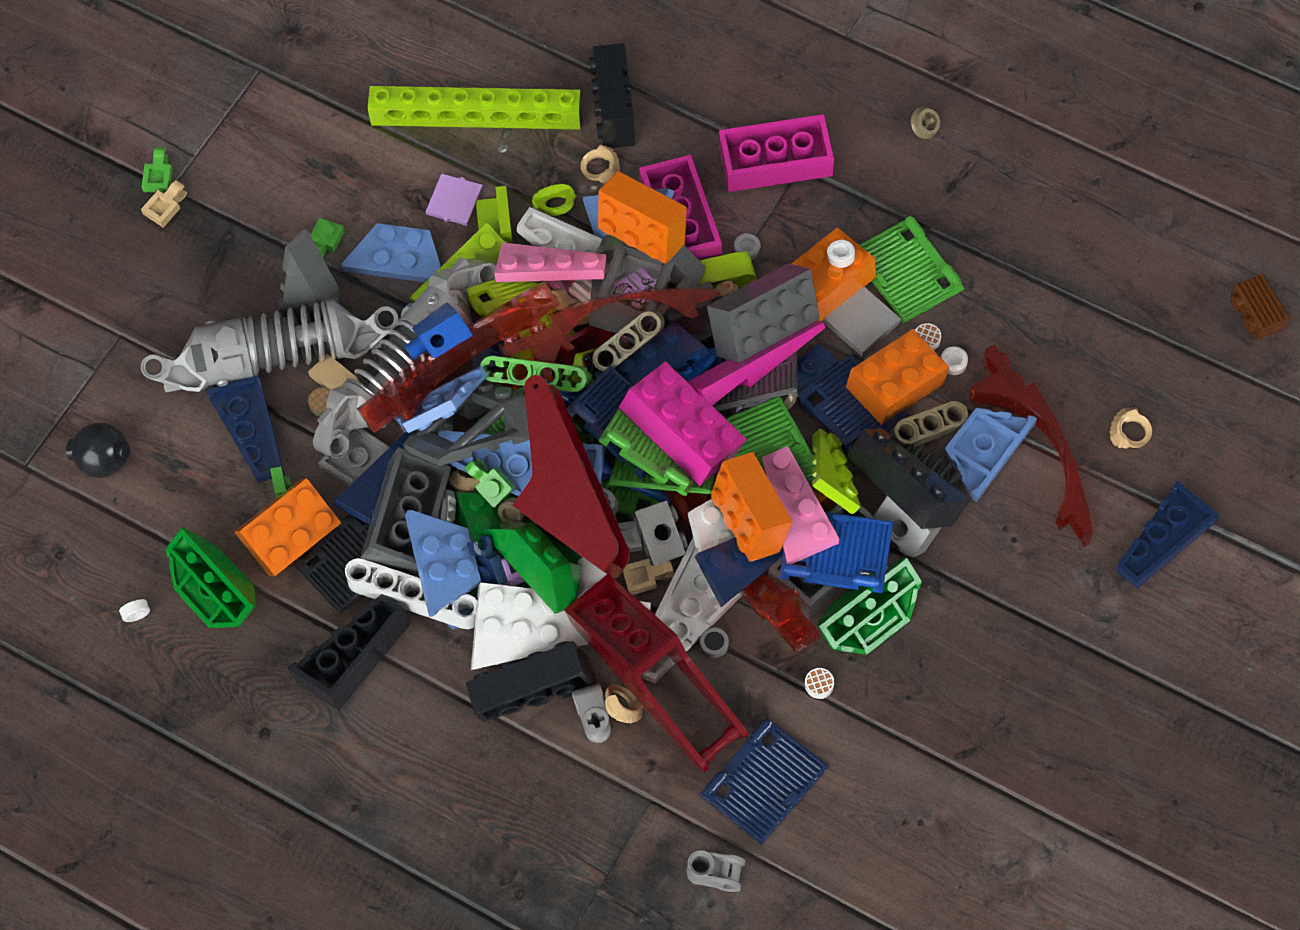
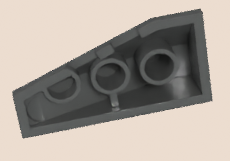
(306, 278)

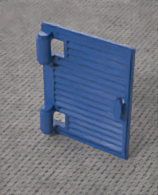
(861, 548)

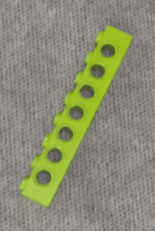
(474, 107)

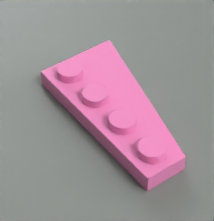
(537, 263)
(810, 527)

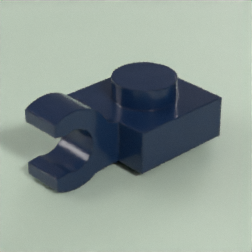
(488, 563)

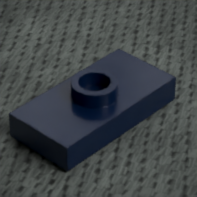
(814, 365)

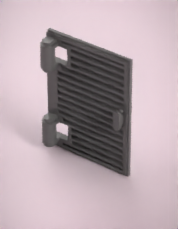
(776, 383)

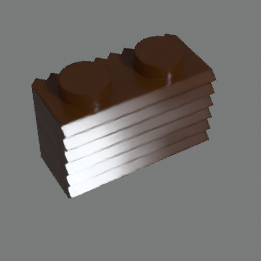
(1259, 307)

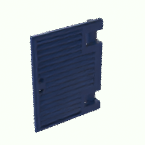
(599, 405)
(840, 409)
(764, 781)

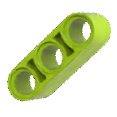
(730, 267)

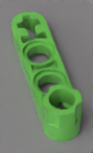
(536, 368)

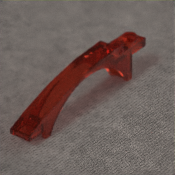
(546, 340)
(418, 380)
(1008, 392)
(769, 600)

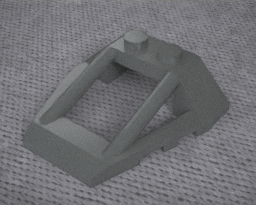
(682, 269)
(486, 398)

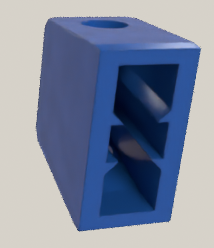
(448, 332)

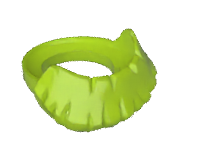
(559, 191)

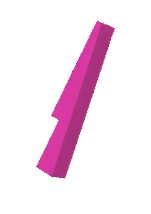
(726, 376)

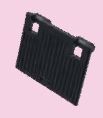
(335, 552)

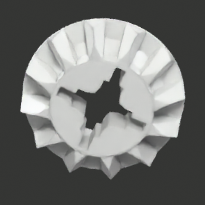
(447, 507)

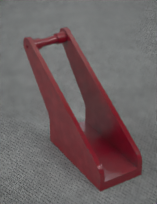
(564, 487)
(630, 643)

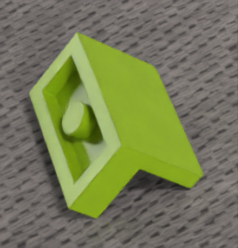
(496, 214)

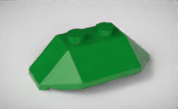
(475, 514)
(539, 561)
(209, 581)
(867, 618)

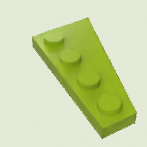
(482, 245)
(832, 472)

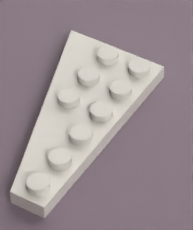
(550, 232)
(687, 609)
(515, 624)

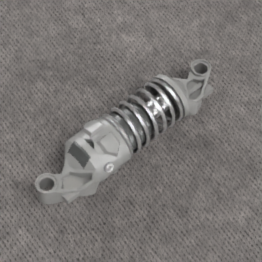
(241, 348)
(341, 411)

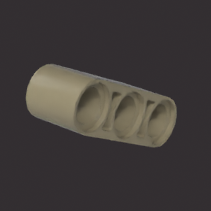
(640, 333)
(938, 420)

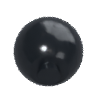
(98, 450)

